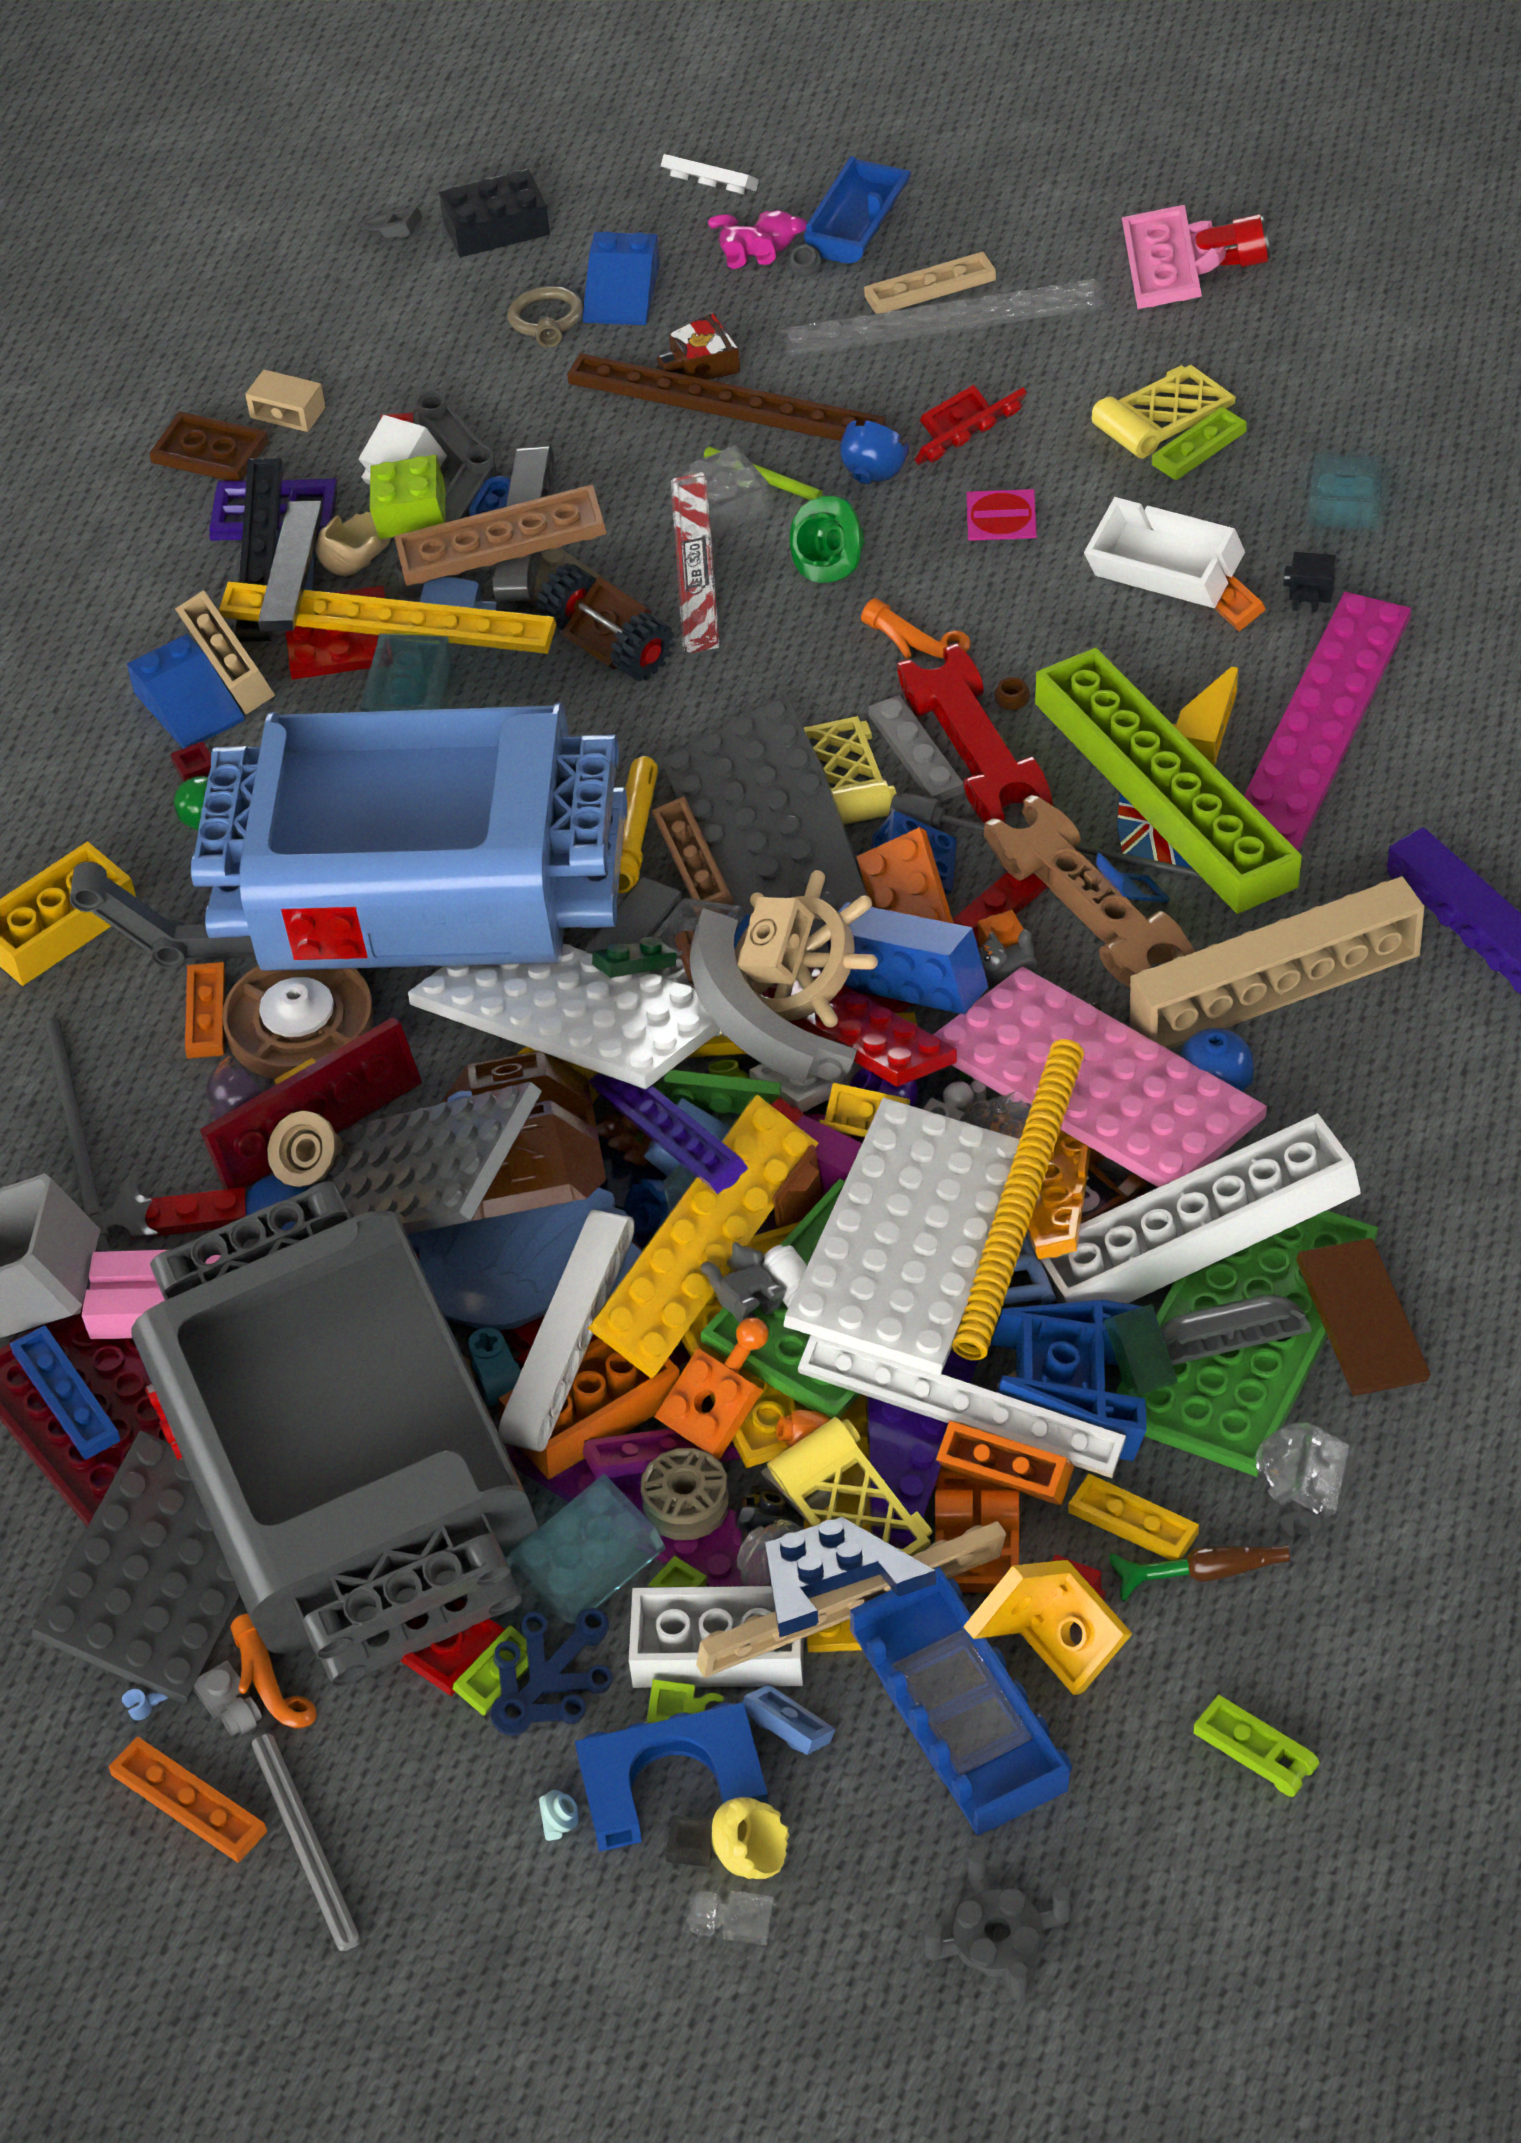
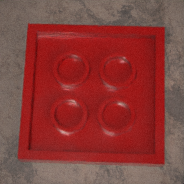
(331, 651)

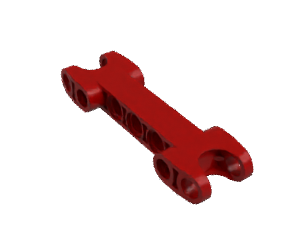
(952, 696)

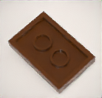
(208, 446)

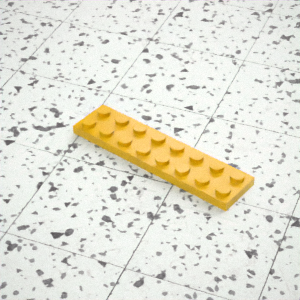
(666, 1282)

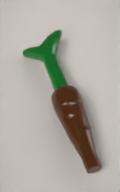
(1201, 1565)

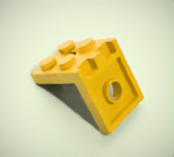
(1042, 1606)

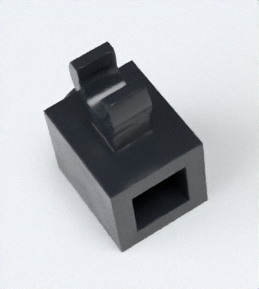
(1310, 579)

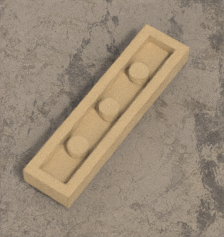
(930, 283)

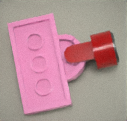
(1171, 254)

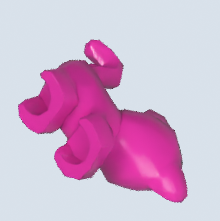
(768, 236)

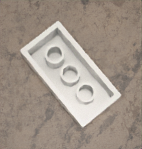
(674, 1621)

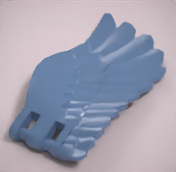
(507, 1265)

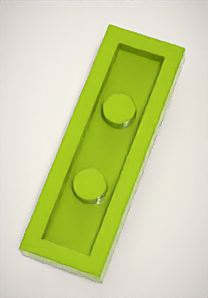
(1199, 443)

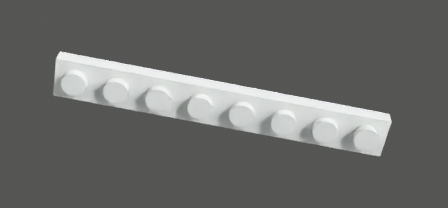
(962, 1403)

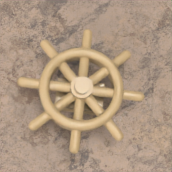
(780, 952)

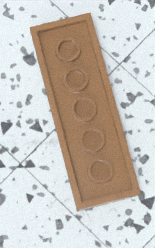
(500, 535)

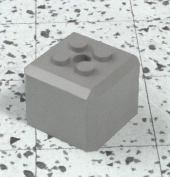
(42, 1254)

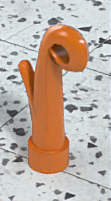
(879, 616)
(259, 1668)

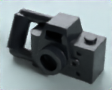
(759, 1509)

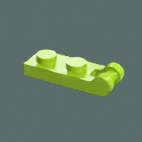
(1255, 1745)

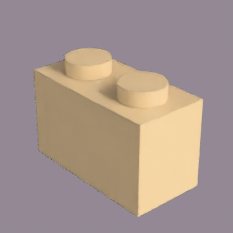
(285, 400)

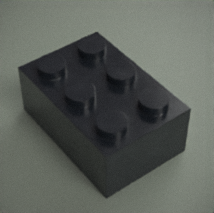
(494, 213)

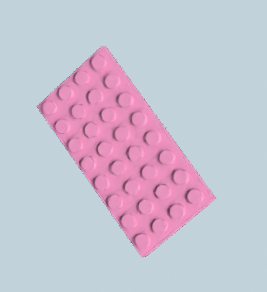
(1130, 1093)

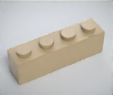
(225, 652)

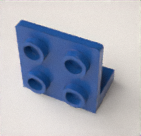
(942, 844)

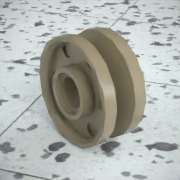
(685, 1493)

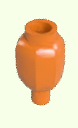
(799, 1425)

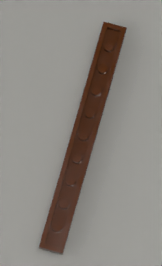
(715, 397)

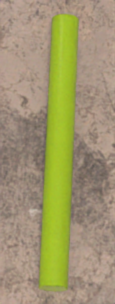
(780, 481)

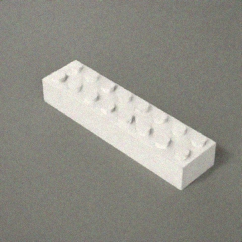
(1206, 1215)

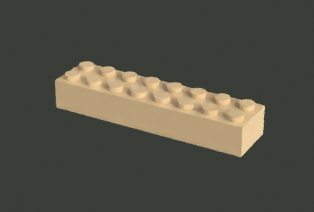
(1277, 964)

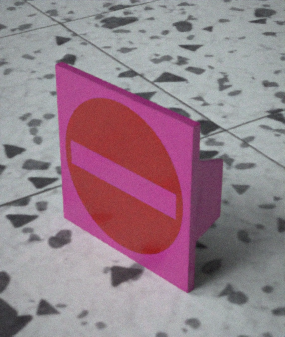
(1001, 514)

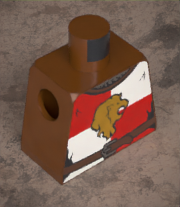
(701, 350)

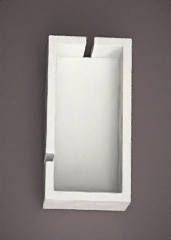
(1176, 558)

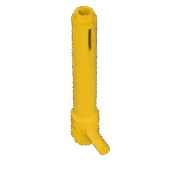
(639, 792)

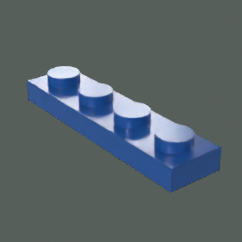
(65, 1392)

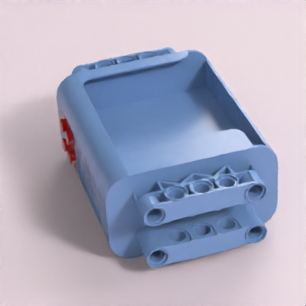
(411, 838)

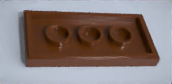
(1363, 1317)

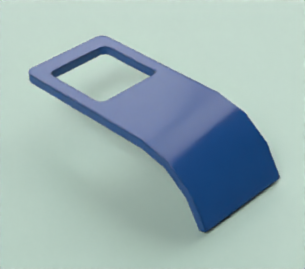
(1125, 886)

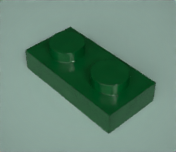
(634, 958)

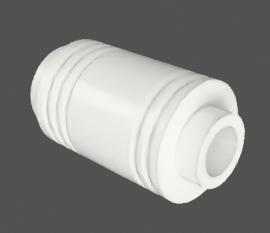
(785, 1269)

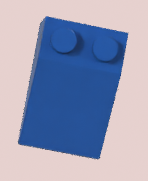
(621, 278)
(184, 692)

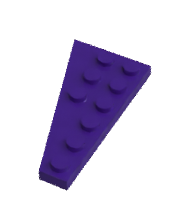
(905, 1452)

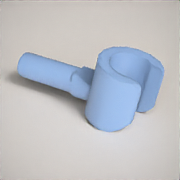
(146, 1702)

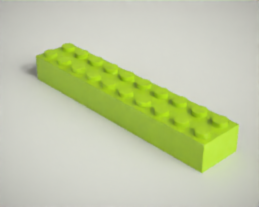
(1168, 780)

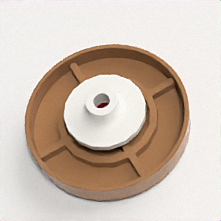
(294, 1016)

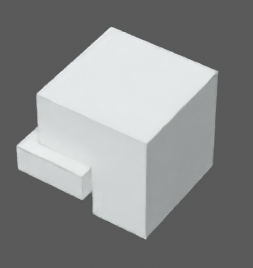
(398, 441)

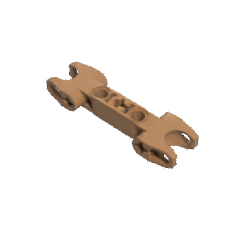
(1051, 854)

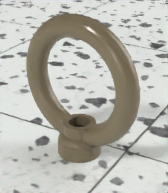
(554, 336)

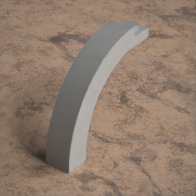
(751, 1021)

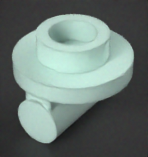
(558, 1814)

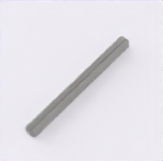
(306, 1843)

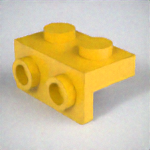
(853, 1109)

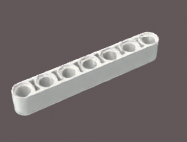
(564, 1331)

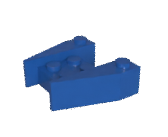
(1063, 1362)

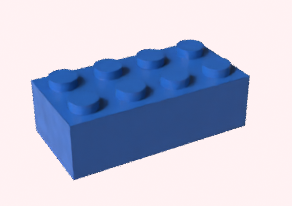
(917, 960)

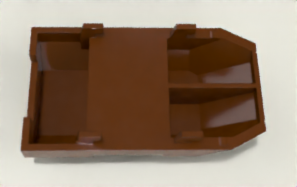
(557, 1148)

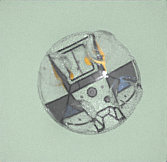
(1001, 1114)

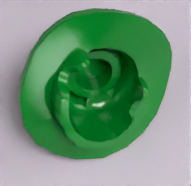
(826, 539)

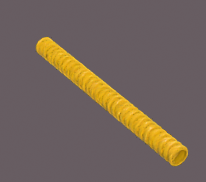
(1018, 1200)

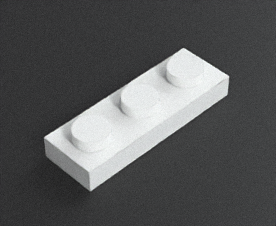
(709, 174)

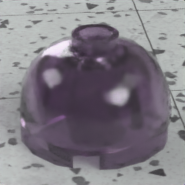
(229, 1088)

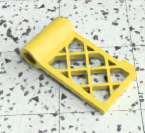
(1135, 427)
(854, 799)
(826, 1456)

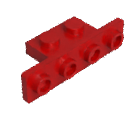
(960, 417)

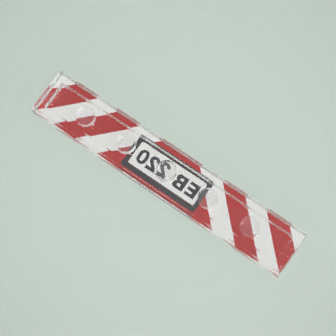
(695, 563)

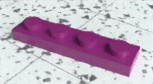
(633, 1452)

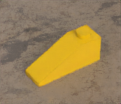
(1207, 715)

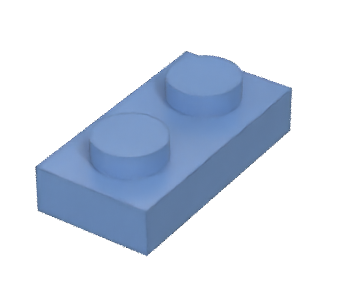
(788, 1719)

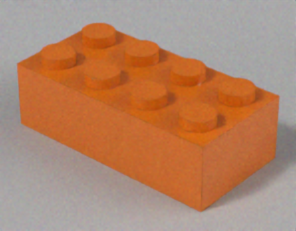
(602, 1402)

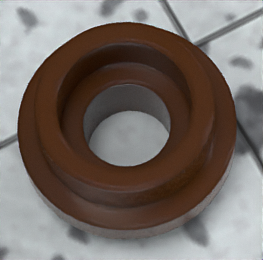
(1012, 693)

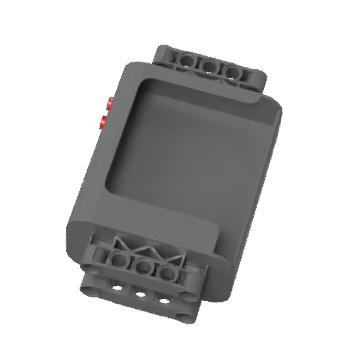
(333, 1433)

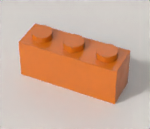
(1005, 1463)

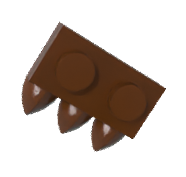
(626, 1138)

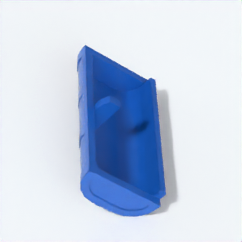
(854, 209)

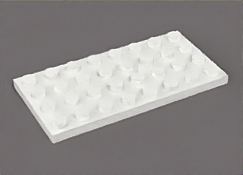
(571, 1010)
(905, 1237)

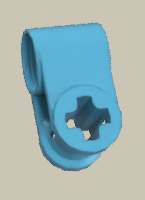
(493, 1364)

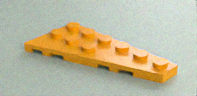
(1060, 1201)

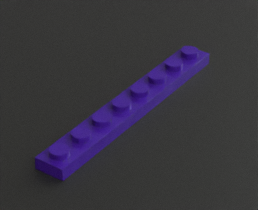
(673, 1131)

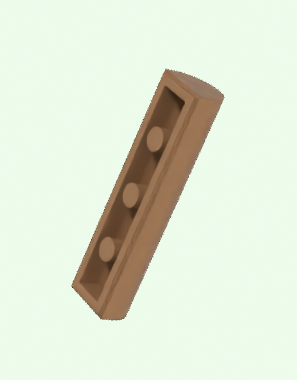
(691, 852)

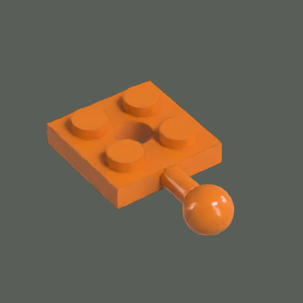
(732, 1393)

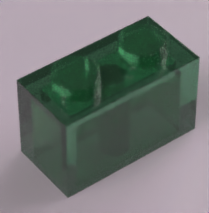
(1140, 1351)

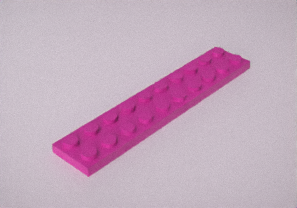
(1325, 713)

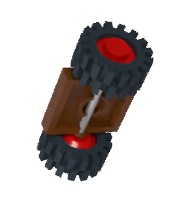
(605, 622)

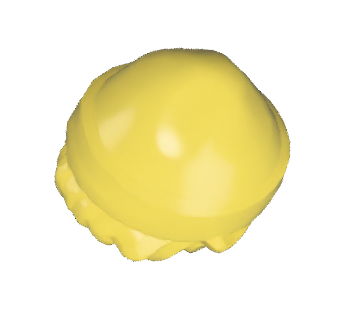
(749, 1838)

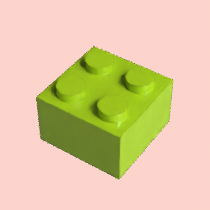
(406, 495)

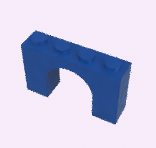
(613, 1761)

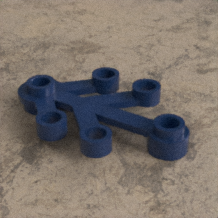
(546, 1676)

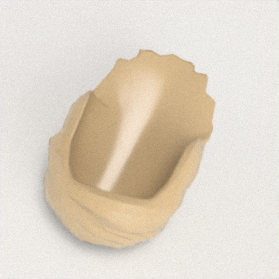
(349, 545)

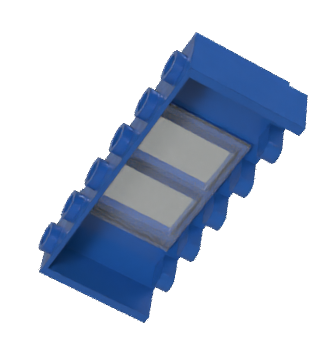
(961, 1703)

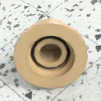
(303, 1149)

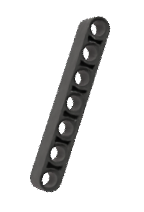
(531, 479)

